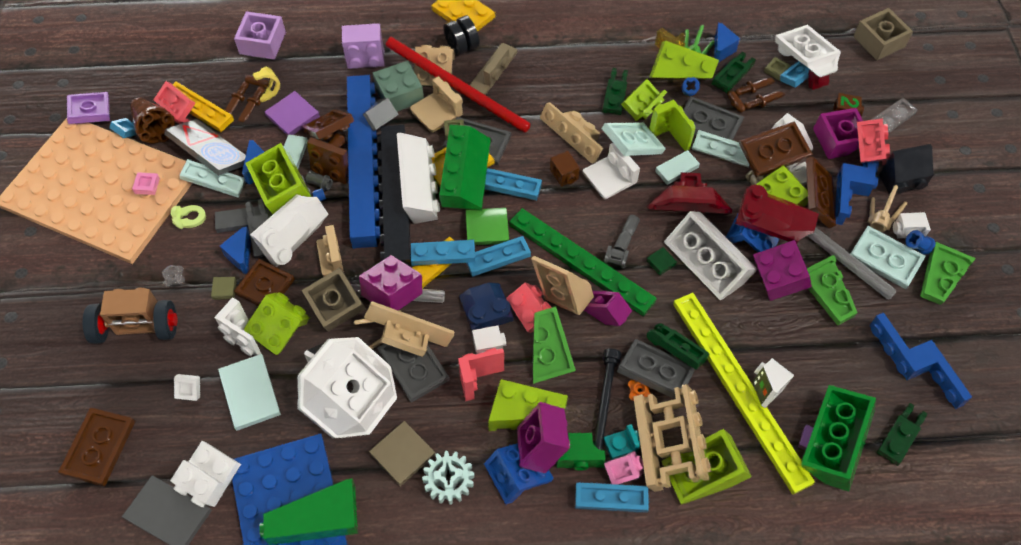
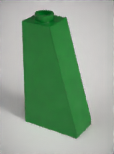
(315, 516)

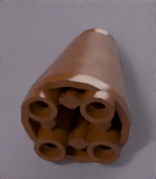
(150, 120)

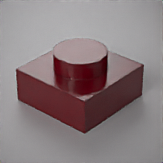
(816, 81)
(690, 178)

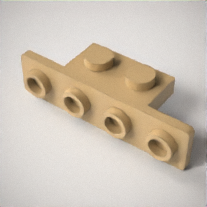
(573, 130)
(406, 330)

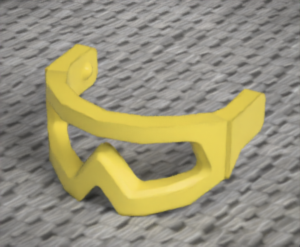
(267, 72)

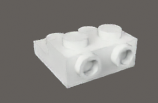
(205, 475)

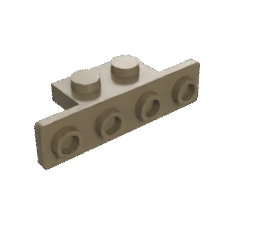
(494, 68)

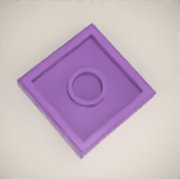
(88, 108)
(291, 113)

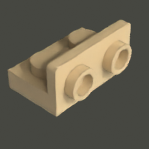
(329, 251)

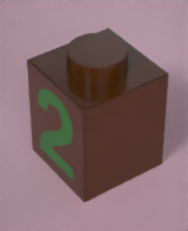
(847, 101)

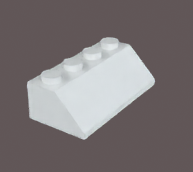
(417, 178)
(710, 255)

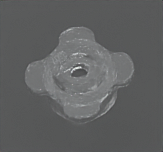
(170, 271)

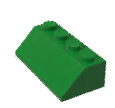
(464, 168)
(839, 437)

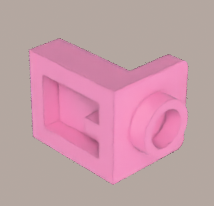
(624, 468)

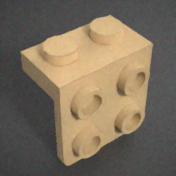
(440, 56)
(438, 106)

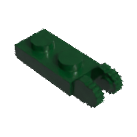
(733, 72)
(615, 93)
(678, 345)
(901, 436)

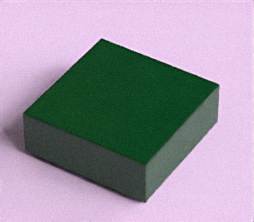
(661, 261)

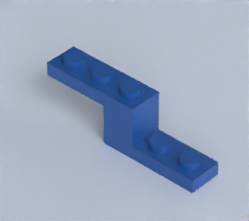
(853, 180)
(920, 360)

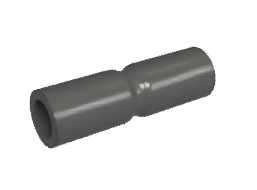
(627, 233)

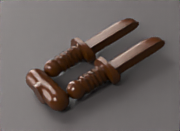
(752, 87)
(238, 96)

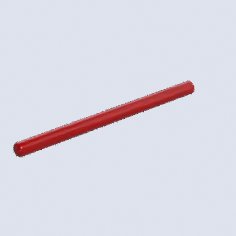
(459, 85)

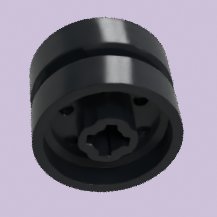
(461, 35)

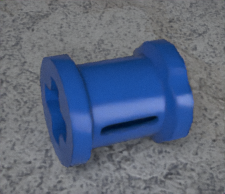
(691, 92)
(922, 243)

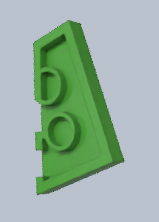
(943, 272)
(830, 290)
(550, 347)

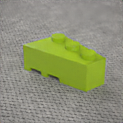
(680, 62)
(516, 401)

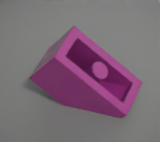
(608, 308)

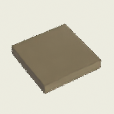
(402, 453)

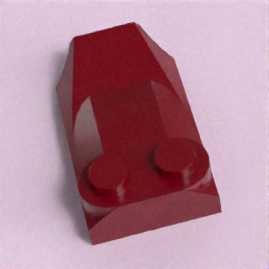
(775, 215)

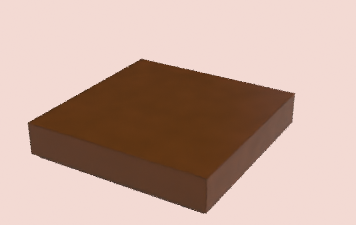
(263, 280)

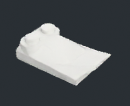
(809, 49)
(289, 228)

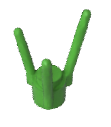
(695, 47)

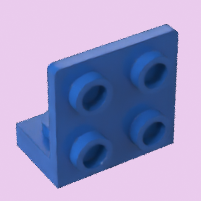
(757, 240)
(509, 476)

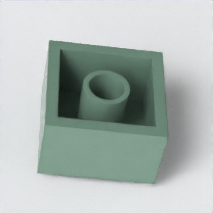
(399, 85)

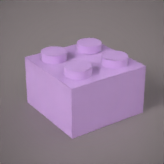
(260, 35)
(363, 46)

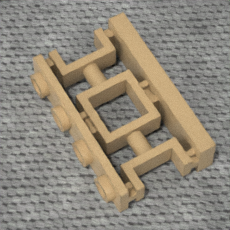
(652, 438)

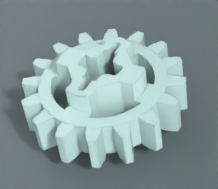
(439, 477)

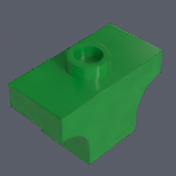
(582, 453)

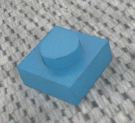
(123, 127)

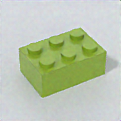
(276, 177)

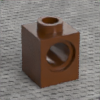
(564, 168)

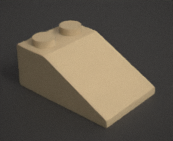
(562, 286)

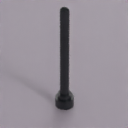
(611, 359)

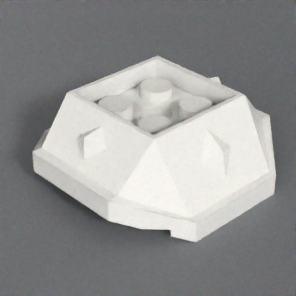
(325, 393)

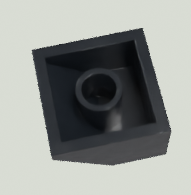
(908, 169)

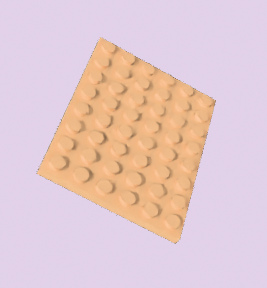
(84, 189)

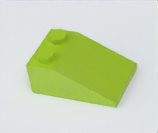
(726, 469)

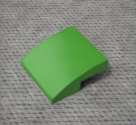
(487, 226)

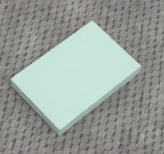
(633, 138)
(887, 257)
(249, 392)

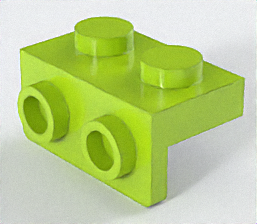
(642, 100)

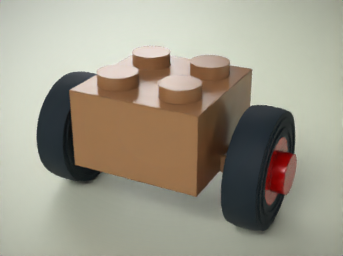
(129, 313)

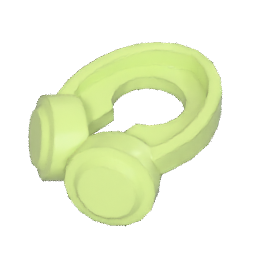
(178, 212)

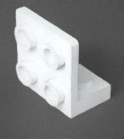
(612, 173)
(232, 323)

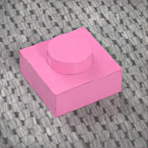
(146, 183)

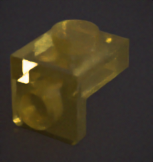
(663, 35)

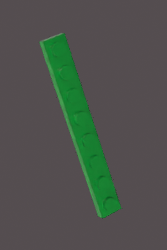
(582, 261)

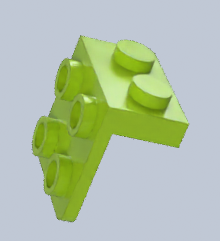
(673, 119)
(785, 186)
(275, 322)

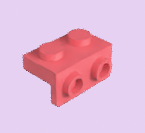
(526, 302)

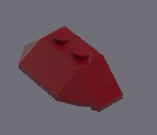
(688, 198)

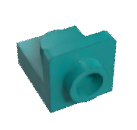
(622, 442)

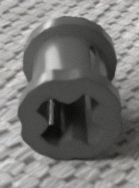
(616, 256)

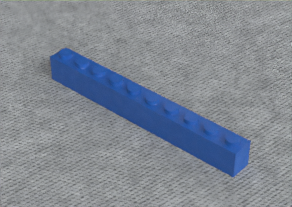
(362, 165)

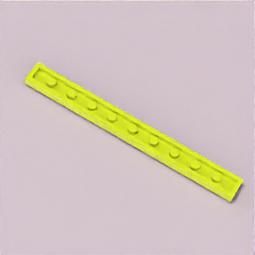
(744, 395)

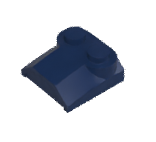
(486, 306)

